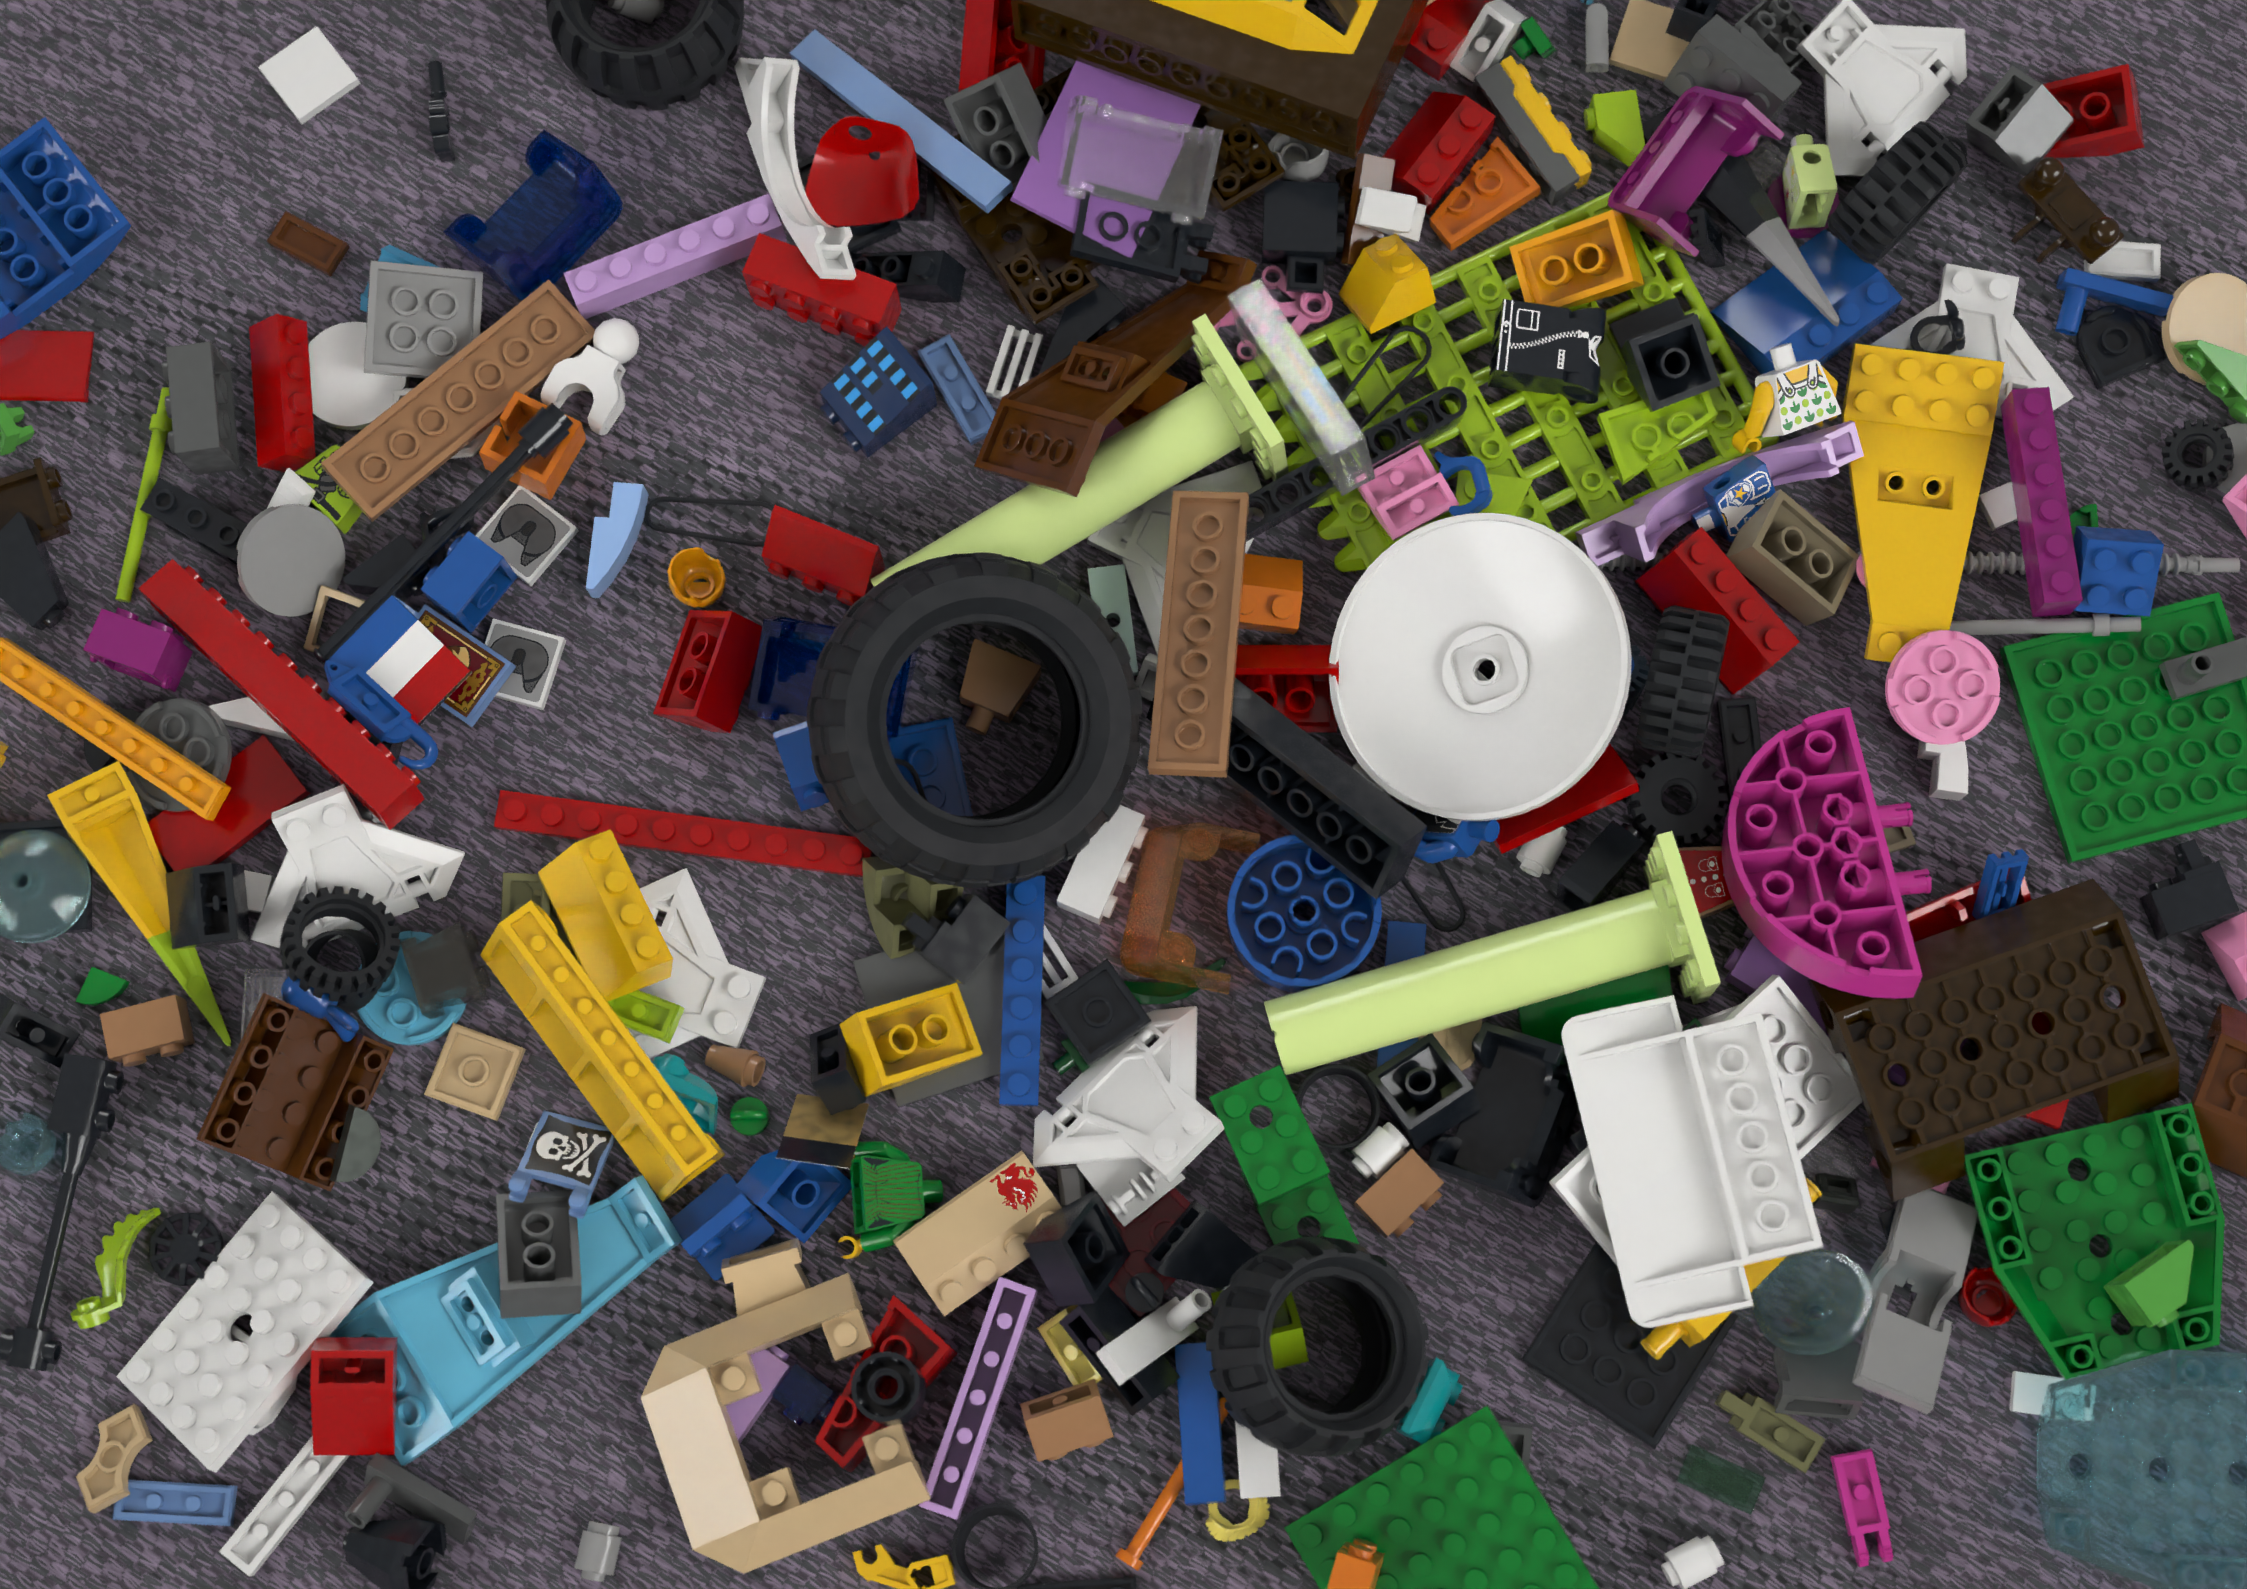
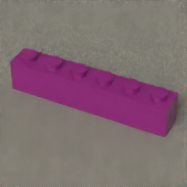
(2041, 502)

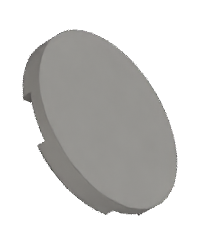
(288, 557)

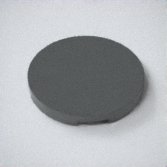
(193, 732)

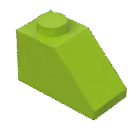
(1616, 124)

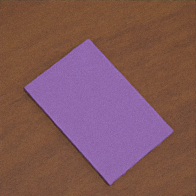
(1039, 182)

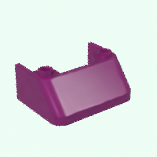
(1682, 160)

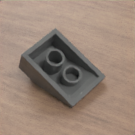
(538, 1255)

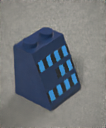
(878, 394)

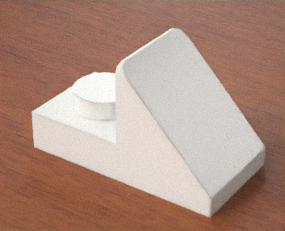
(1391, 213)

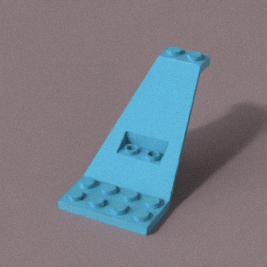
(444, 1343)

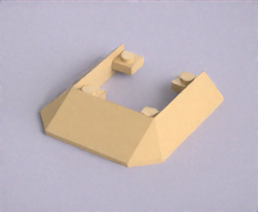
(720, 1505)

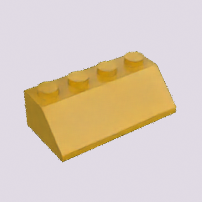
(606, 917)

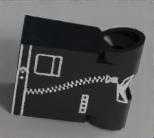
(1547, 350)

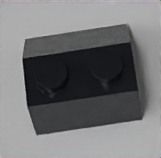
(1424, 1091)
(1077, 1251)

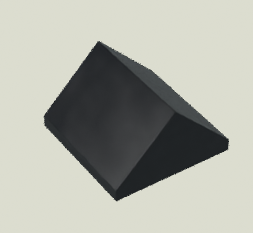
(1671, 363)

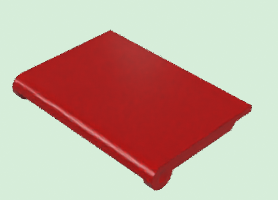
(46, 365)

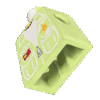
(1808, 183)

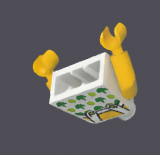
(1788, 399)

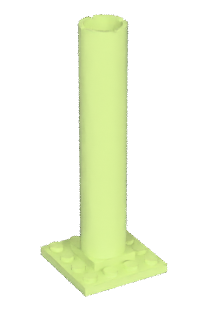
(1129, 467)
(1503, 971)

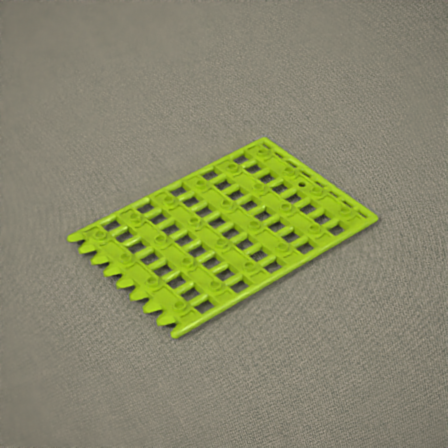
(1552, 414)

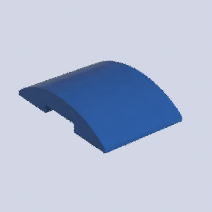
(52, 225)

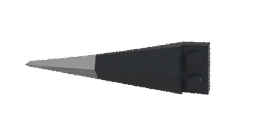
(1744, 204)

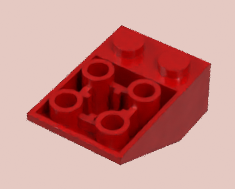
(353, 1395)

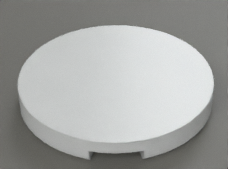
(339, 387)

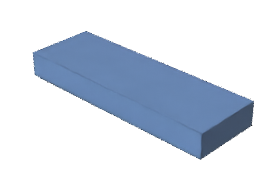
(958, 388)
(177, 1503)

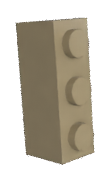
(1794, 559)

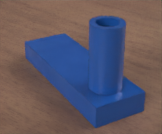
(2080, 285)

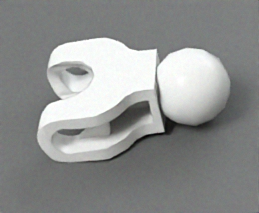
(598, 372)

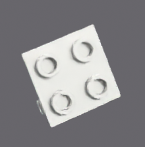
(1127, 1185)

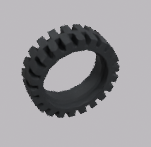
(325, 979)

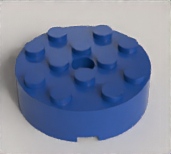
(1293, 951)

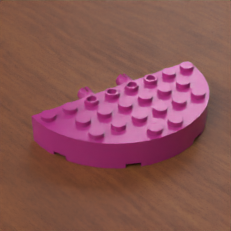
(1815, 865)

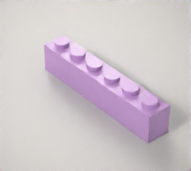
(673, 257)
(979, 1397)

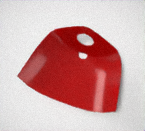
(852, 187)

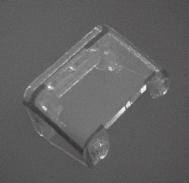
(1138, 160)

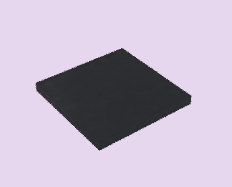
(1597, 1353)

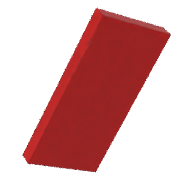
(259, 785)
(1601, 786)

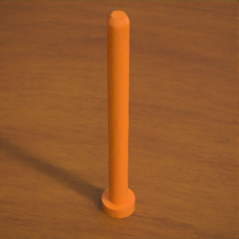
(1158, 1512)

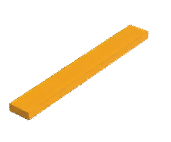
(111, 731)

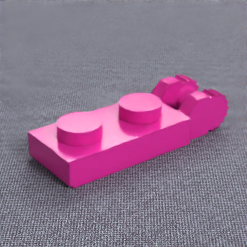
(1862, 1503)

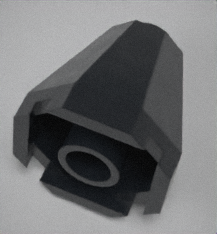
(393, 1554)

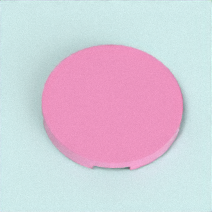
(1943, 687)

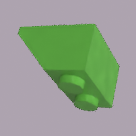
(2155, 1285)

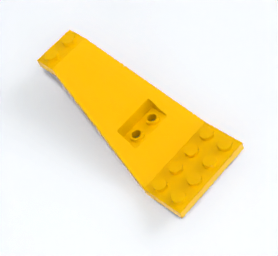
(1921, 422)

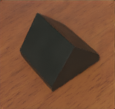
(1838, 1193)

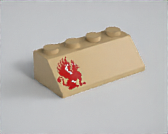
(977, 1233)

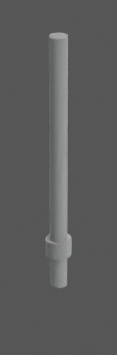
(2097, 625)

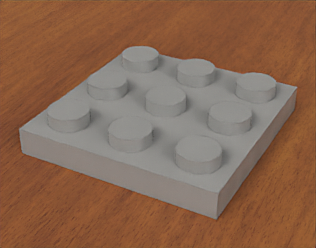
(419, 317)

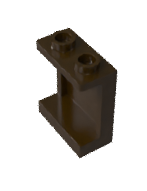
(36, 495)

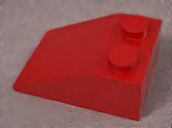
(1441, 34)
(2103, 113)

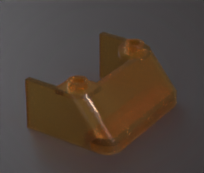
(1147, 943)

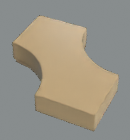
(107, 1475)

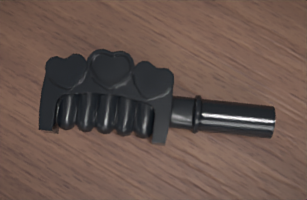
(439, 113)

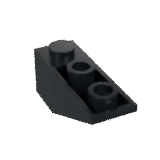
(918, 274)
(1085, 322)

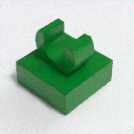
(1534, 40)

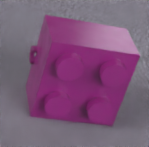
(138, 648)

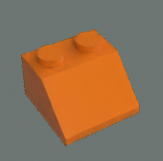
(1271, 594)

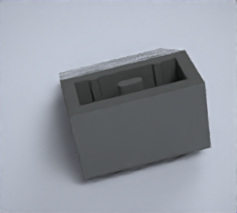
(1776, 30)

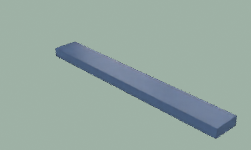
(879, 102)

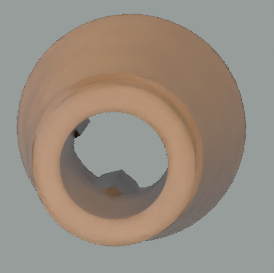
(737, 1064)

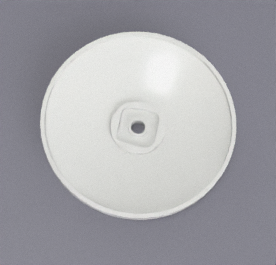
(1413, 654)

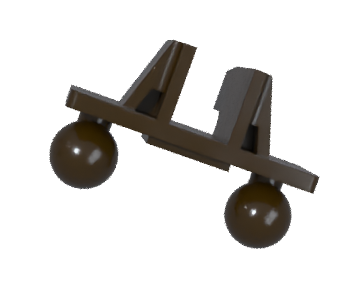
(2069, 211)

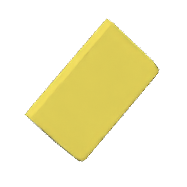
(1065, 1350)

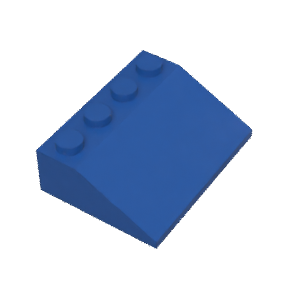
(1777, 313)

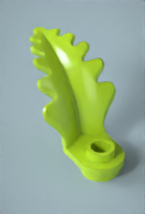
(112, 1270)

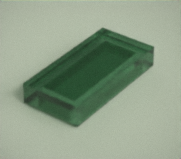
(1720, 1479)

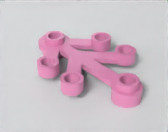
(1295, 308)

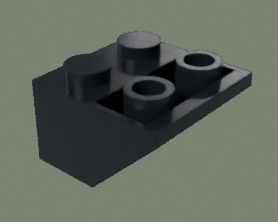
(207, 906)

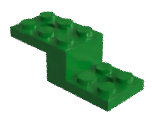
(1281, 1160)

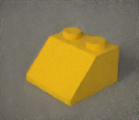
(1387, 284)

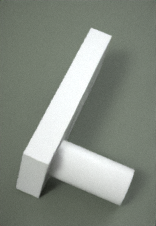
(1153, 1336)

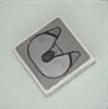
(527, 534)
(535, 658)

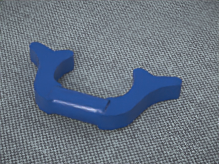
(1483, 493)

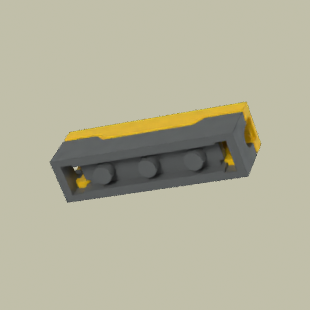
(1532, 129)

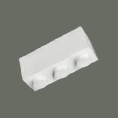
(1102, 865)

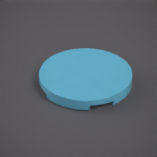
(396, 1011)

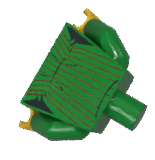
(886, 1195)

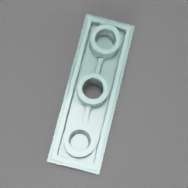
(1110, 593)

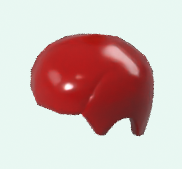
(1991, 1308)

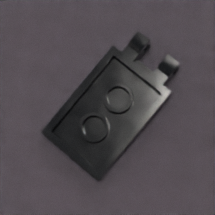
(1158, 252)

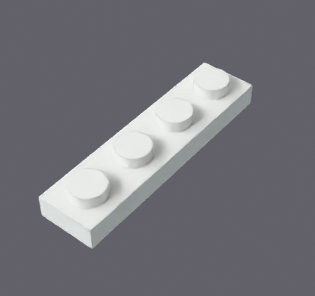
(280, 1508)

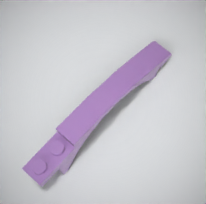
(1656, 515)

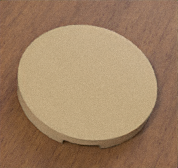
(2206, 310)

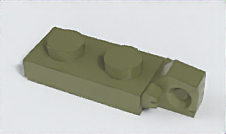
(1772, 1430)

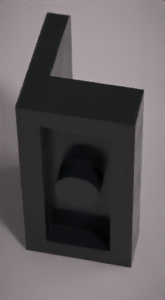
(1645, 322)

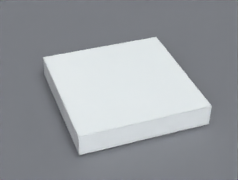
(309, 75)

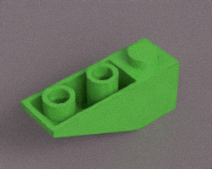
(2222, 371)

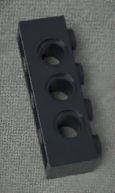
(194, 520)

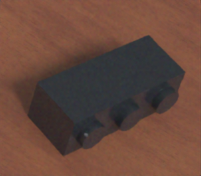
(1099, 1324)

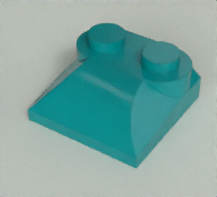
(692, 1091)
(1433, 1394)

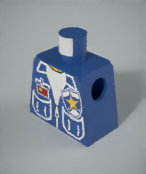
(1735, 497)

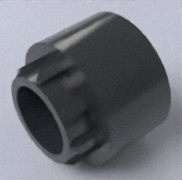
(867, 1384)

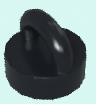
(1144, 1292)

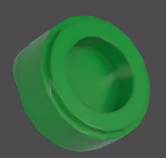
(749, 1116)

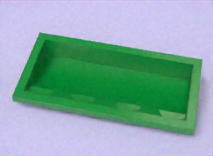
(1549, 1016)

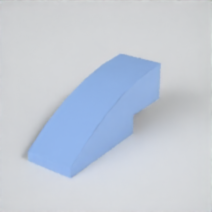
(615, 536)

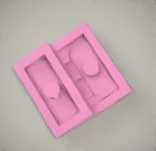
(1407, 493)

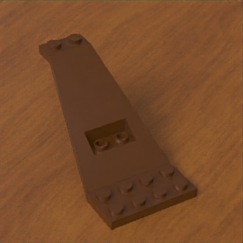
(1056, 420)

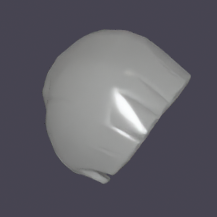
(1299, 159)

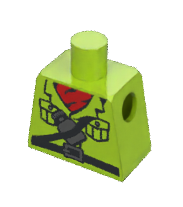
(329, 496)

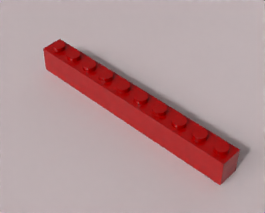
(282, 694)

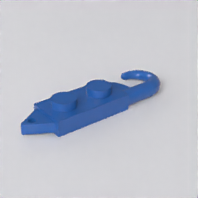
(378, 711)

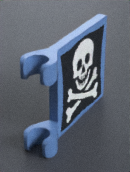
(566, 1155)

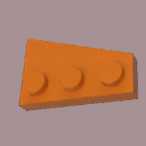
(1488, 194)

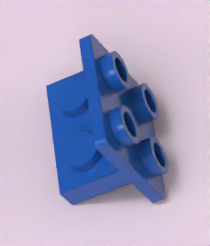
(721, 1225)

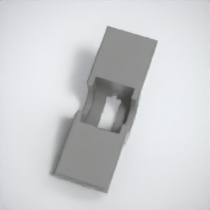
(1931, 1252)

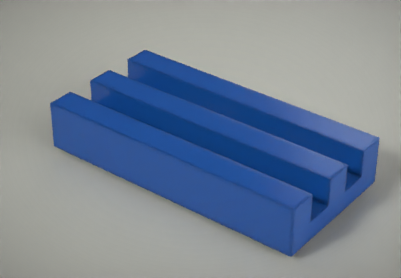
(1993, 883)

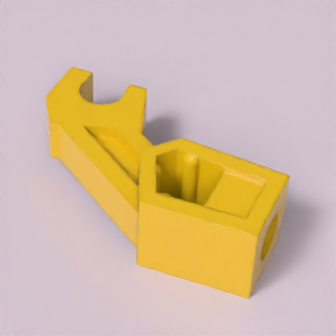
(900, 1577)

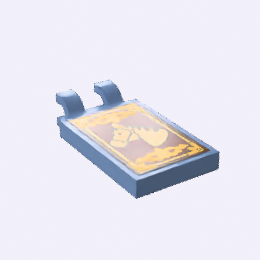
(487, 666)

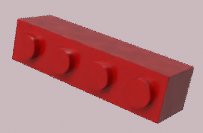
(282, 393)

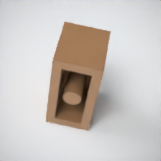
(147, 1029)
(1399, 1194)
(1066, 1421)

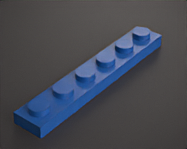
(1022, 993)

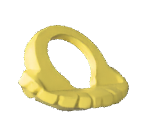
(1222, 1528)

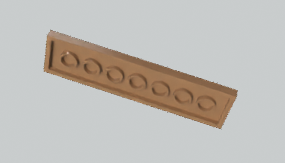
(458, 401)
(1199, 634)

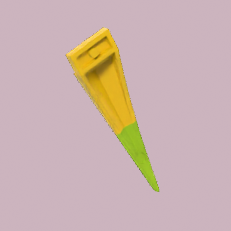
(115, 838)

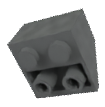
(2018, 122)

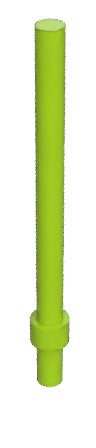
(160, 426)

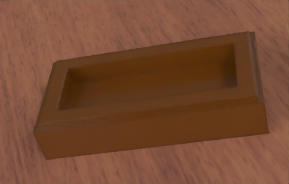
(308, 244)

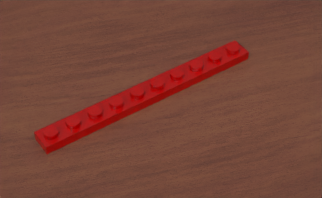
(682, 833)

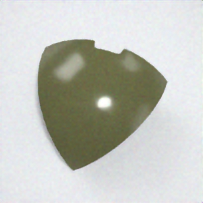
(893, 894)

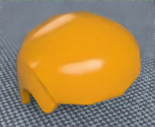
(693, 565)

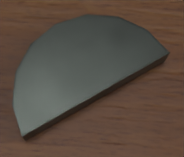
(357, 1146)

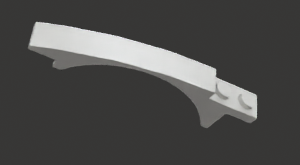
(770, 100)

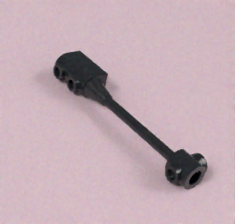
(79, 1115)

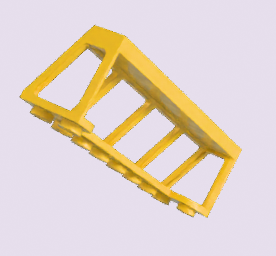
(598, 1051)

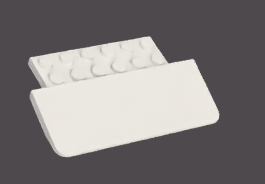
(1688, 1155)

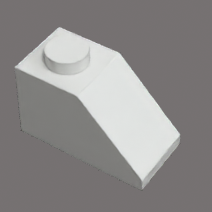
(1488, 38)

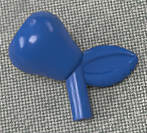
(340, 1020)

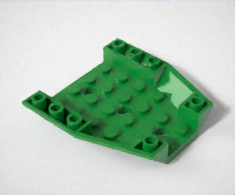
(2141, 1189)

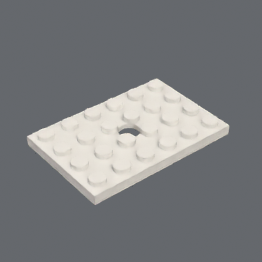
(220, 1388)

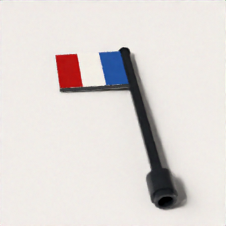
(388, 638)

